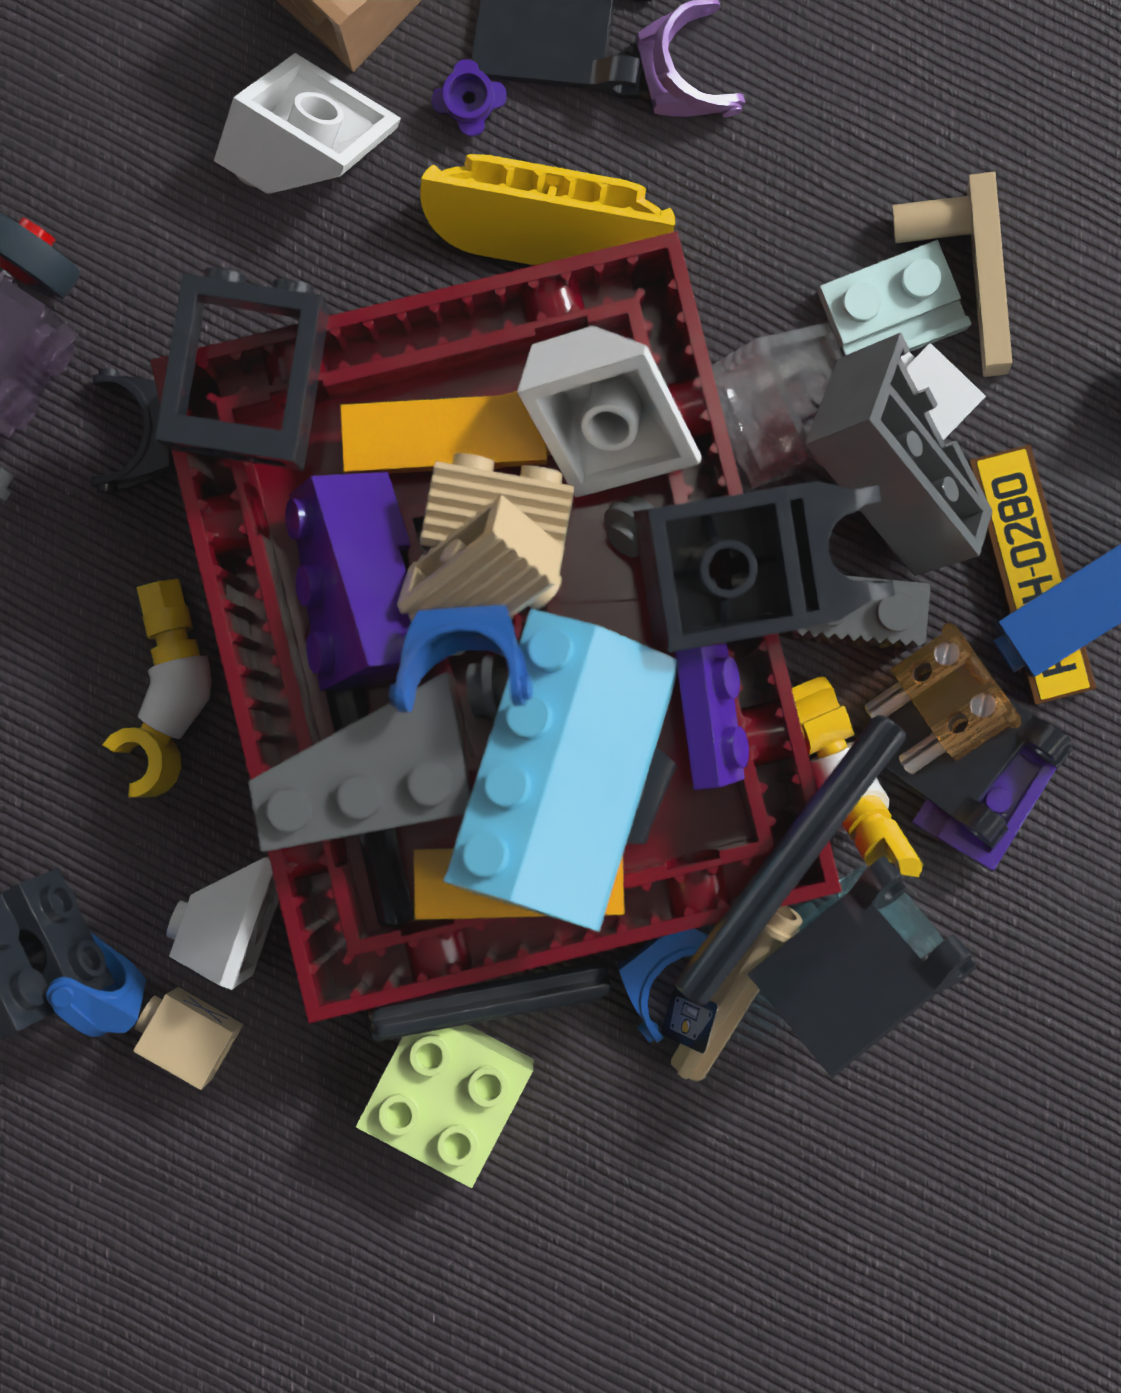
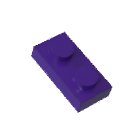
(708, 693)

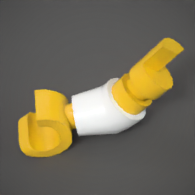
(176, 691)
(869, 823)

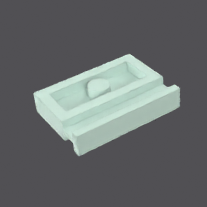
(898, 295)

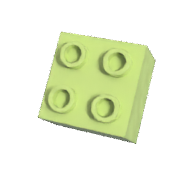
(447, 1098)

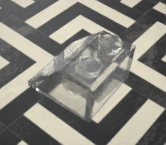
(772, 398)

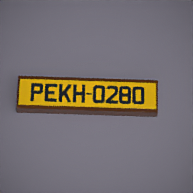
(1027, 557)

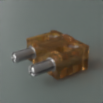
(954, 693)

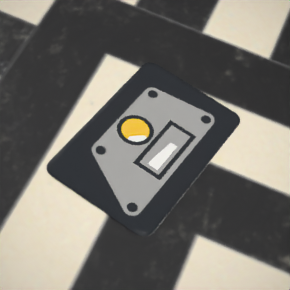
(689, 1022)

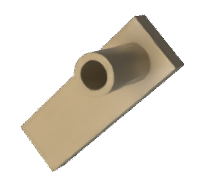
(979, 217)

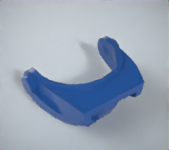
(449, 631)
(646, 964)
(104, 1010)

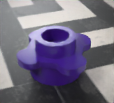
(463, 80)

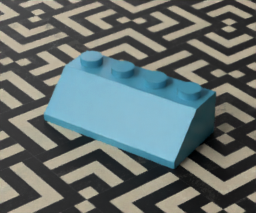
(564, 772)

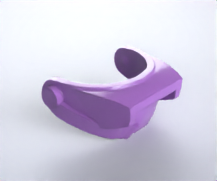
(666, 88)

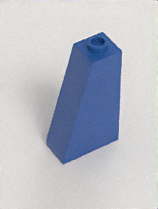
(1063, 617)

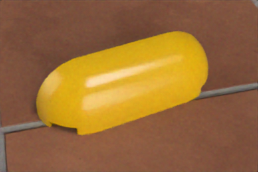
(535, 210)

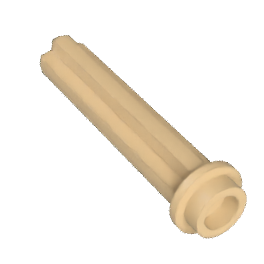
(736, 994)

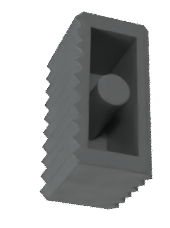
(883, 622)

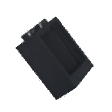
(230, 440)

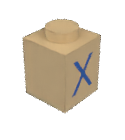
(185, 1036)

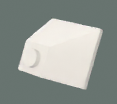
(299, 128)
(604, 410)
(226, 925)

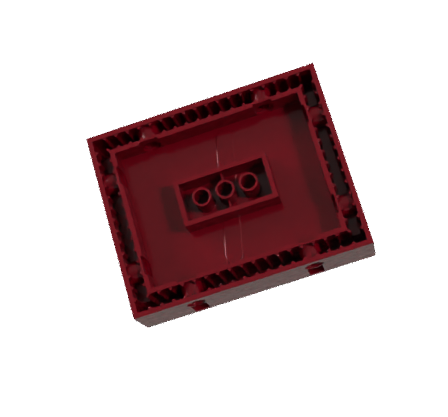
(462, 346)

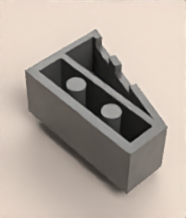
(881, 433)
(370, 775)

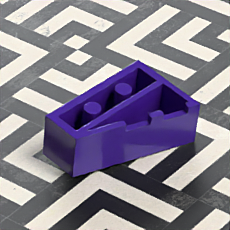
(350, 577)

